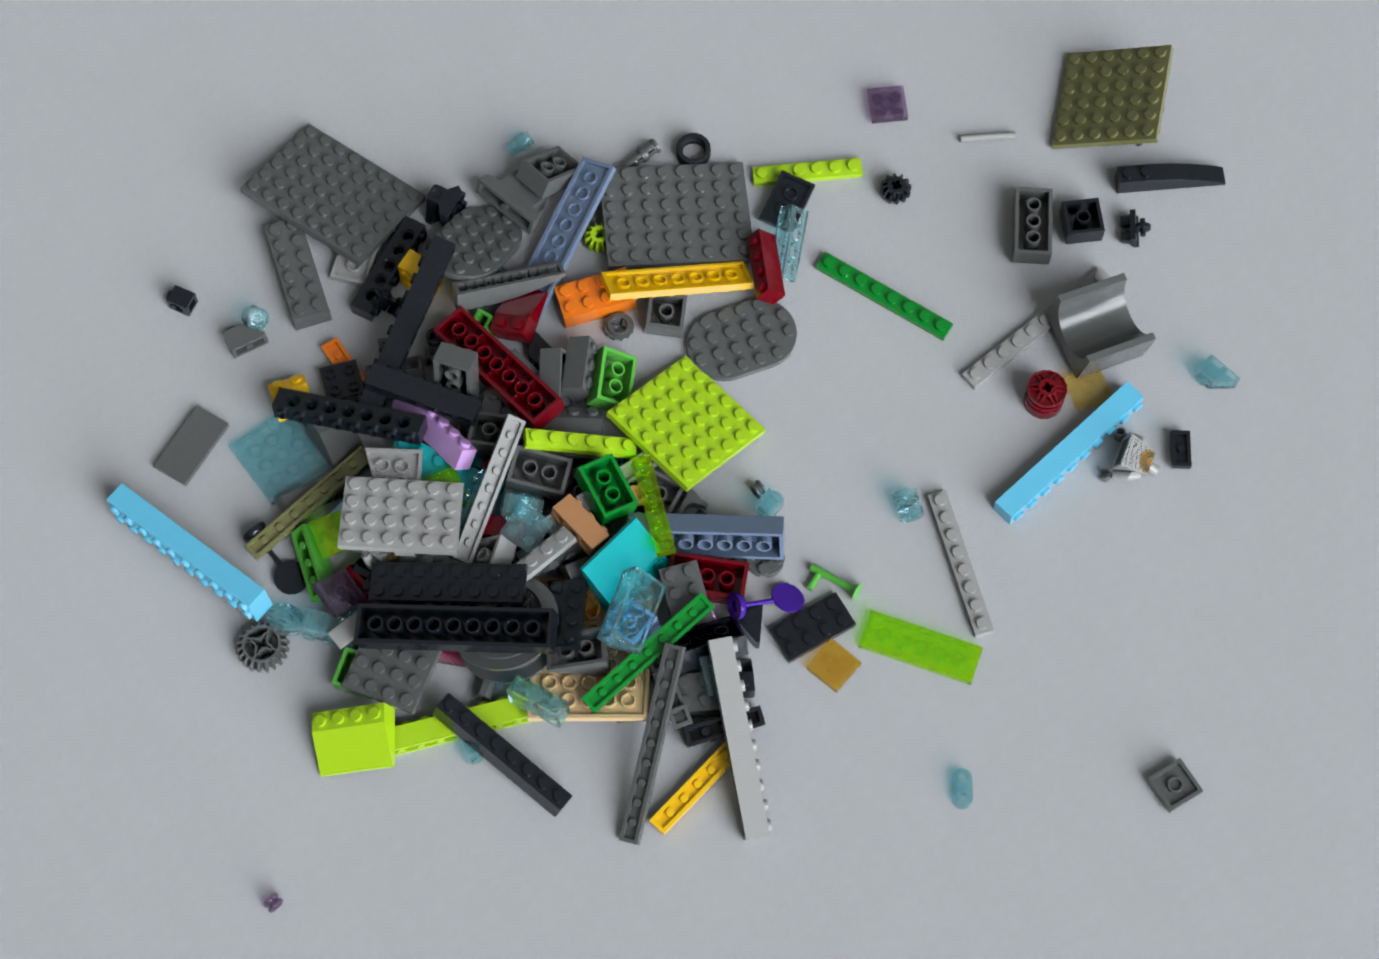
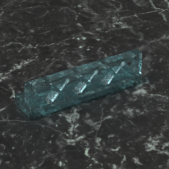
(784, 237)

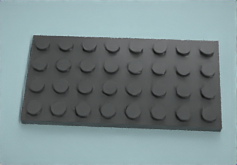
(393, 674)

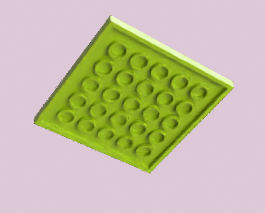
(685, 423)

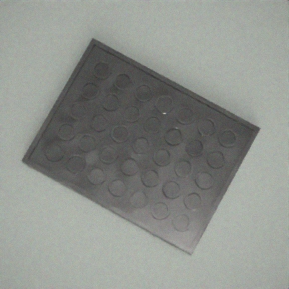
(333, 194)
(676, 215)

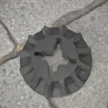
(614, 320)

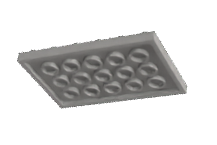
(401, 516)

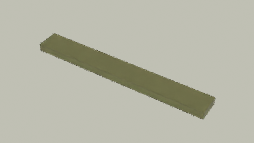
(307, 504)

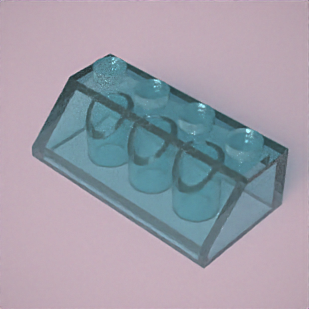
(632, 611)

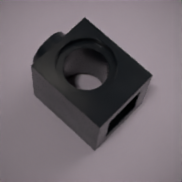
(181, 300)

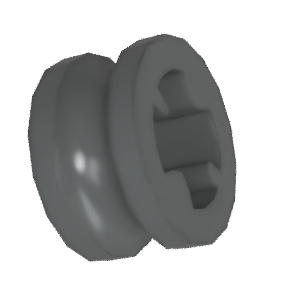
(757, 489)

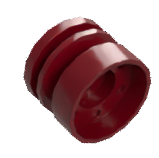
(1045, 394)

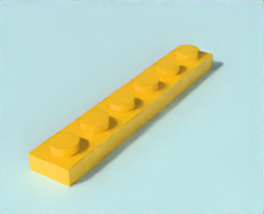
(691, 791)

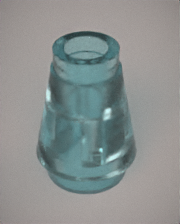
(520, 143)

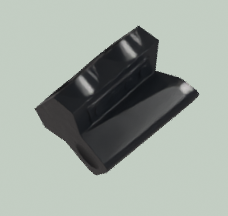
(444, 204)

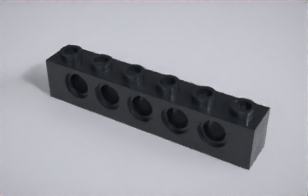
(408, 229)

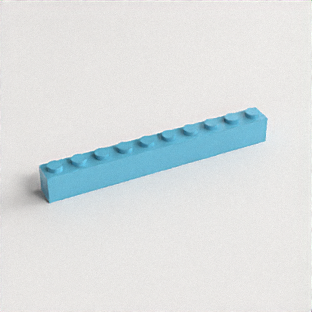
(1068, 453)

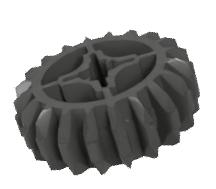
(257, 660)

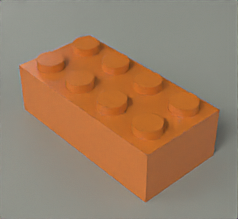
(588, 301)

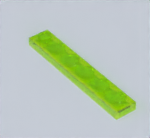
(653, 505)

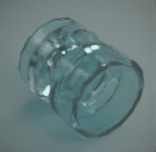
(908, 505)

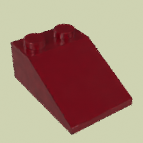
(519, 317)

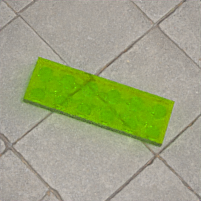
(920, 647)

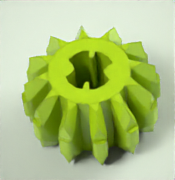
(592, 240)

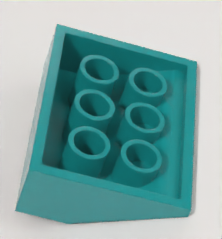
(626, 549)

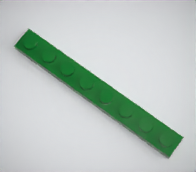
(884, 296)
(652, 649)

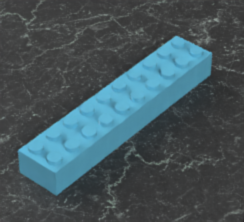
(189, 552)

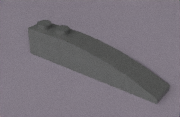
(504, 286)

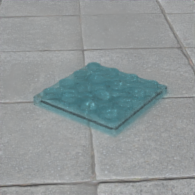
(279, 457)

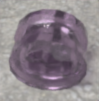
(273, 902)

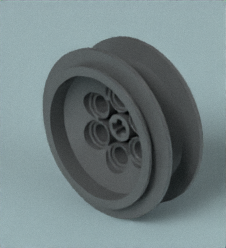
(504, 667)

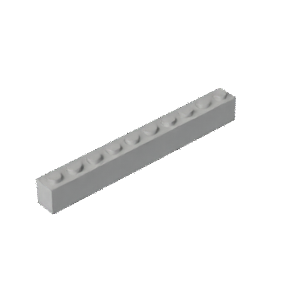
(738, 738)

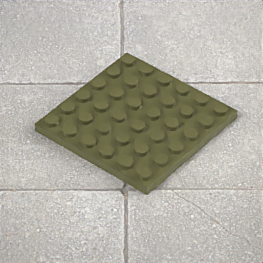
(1112, 97)

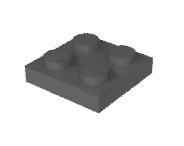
(1174, 785)

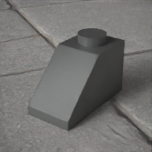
(244, 339)

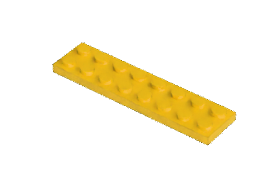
(676, 280)

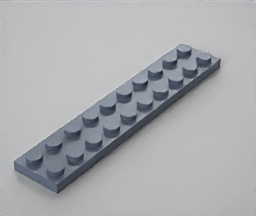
(572, 217)

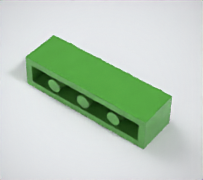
(310, 559)

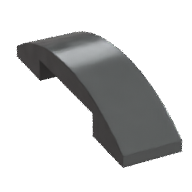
(679, 714)

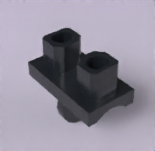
(1132, 221)

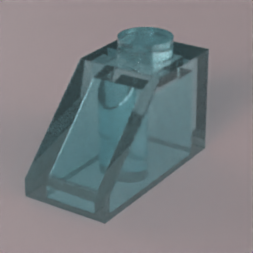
(1215, 375)

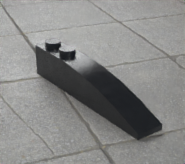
(1166, 176)

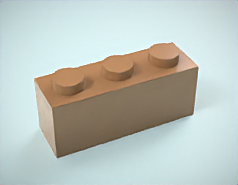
(581, 524)

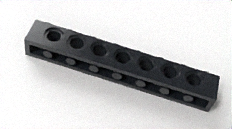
(350, 416)

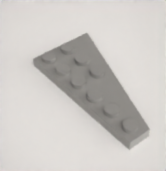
(395, 465)

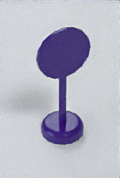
(784, 596)

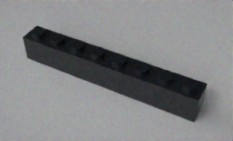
(502, 755)

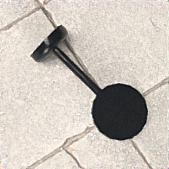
(288, 575)

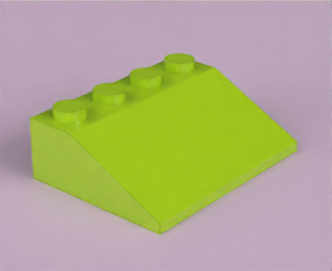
(354, 739)

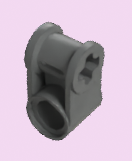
(431, 347)

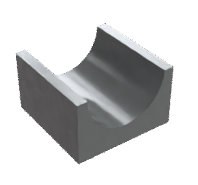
(1097, 327)

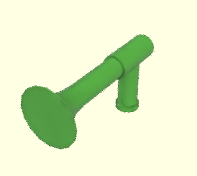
(819, 572)

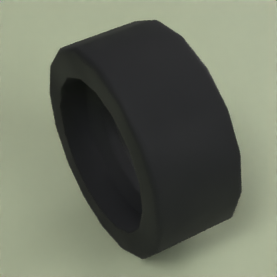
(693, 138)

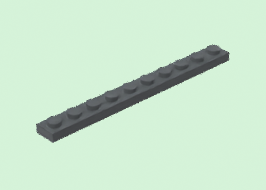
(652, 743)

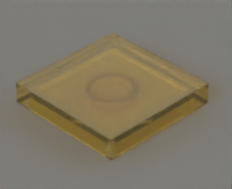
(1087, 390)
(833, 665)

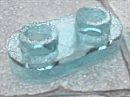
(962, 788)

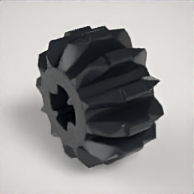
(895, 188)

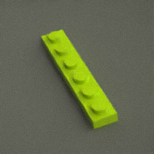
(809, 171)
(578, 443)

